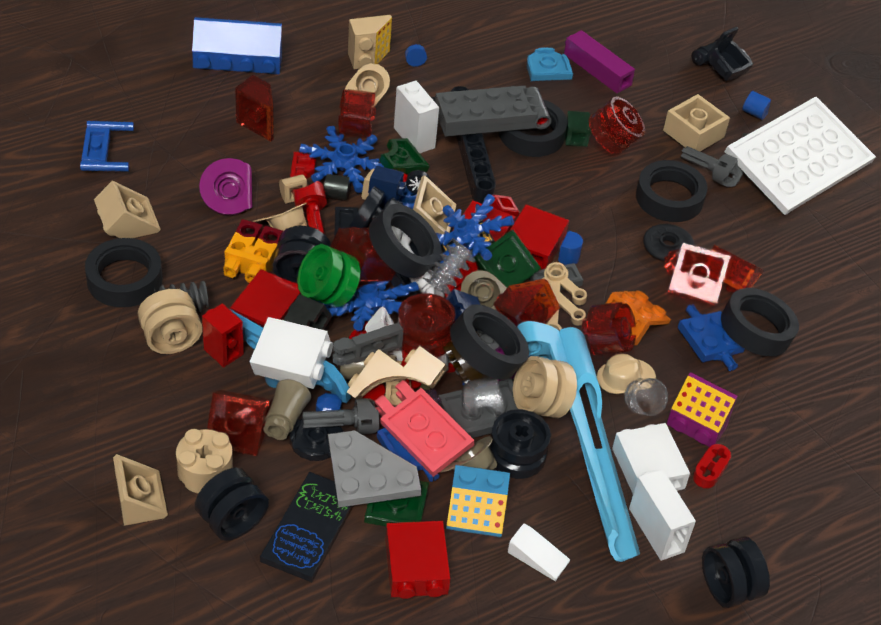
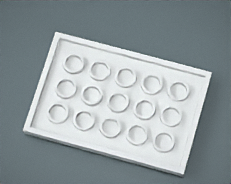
(800, 155)

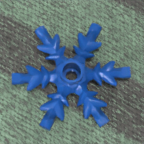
(343, 157)
(469, 230)
(372, 297)

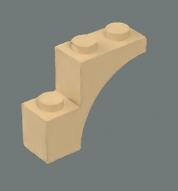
(381, 368)

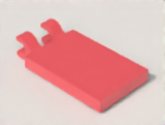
(424, 428)

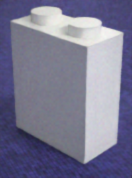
(416, 116)
(291, 352)
(650, 450)
(661, 514)

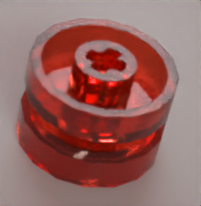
(616, 125)
(426, 322)

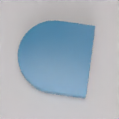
(548, 65)

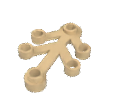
(555, 281)

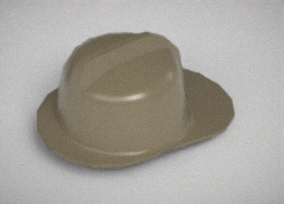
(484, 286)
(478, 456)

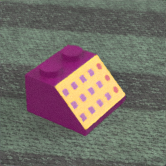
(702, 410)

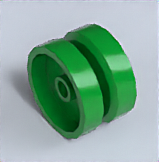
(328, 275)

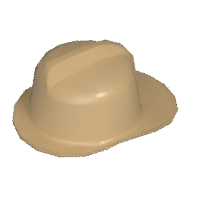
(371, 79)
(288, 219)
(622, 370)

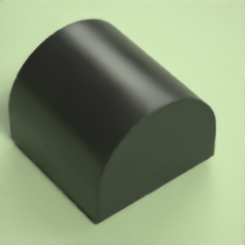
(337, 187)

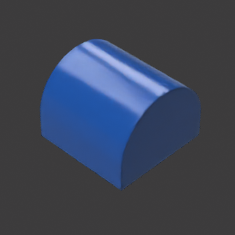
(757, 105)
(570, 248)

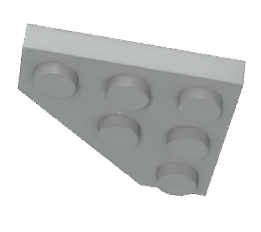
(368, 471)

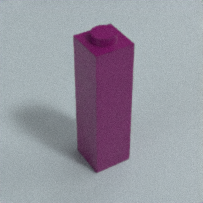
(599, 61)

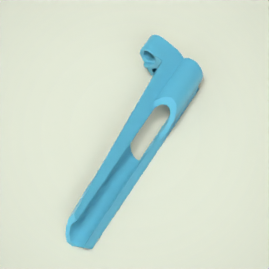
(571, 347)

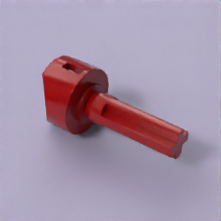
(316, 200)

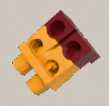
(250, 252)

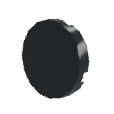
(312, 442)

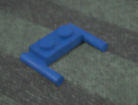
(97, 145)

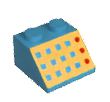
(478, 501)

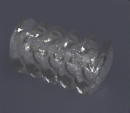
(450, 267)

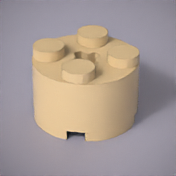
(202, 456)

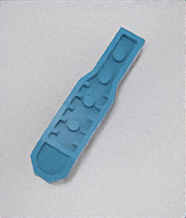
(331, 380)

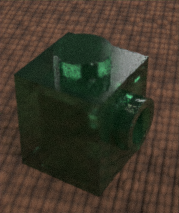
(578, 128)

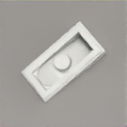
(537, 552)

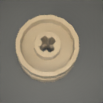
(169, 321)
(545, 387)

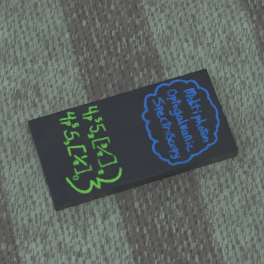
(306, 529)

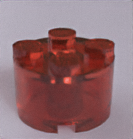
(356, 112)
(610, 328)

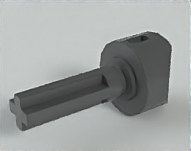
(720, 167)
(363, 417)

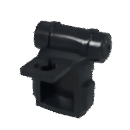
(724, 56)

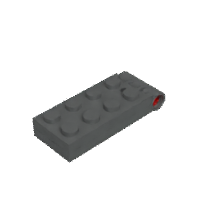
(491, 110)

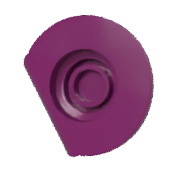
(227, 186)

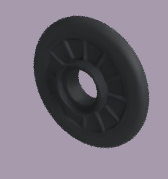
(657, 234)

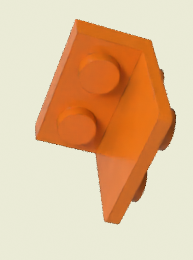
(643, 310)

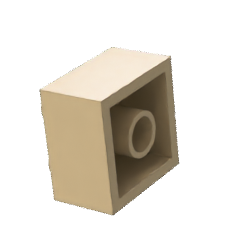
(696, 123)

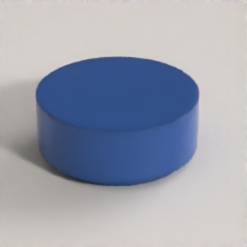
(415, 55)

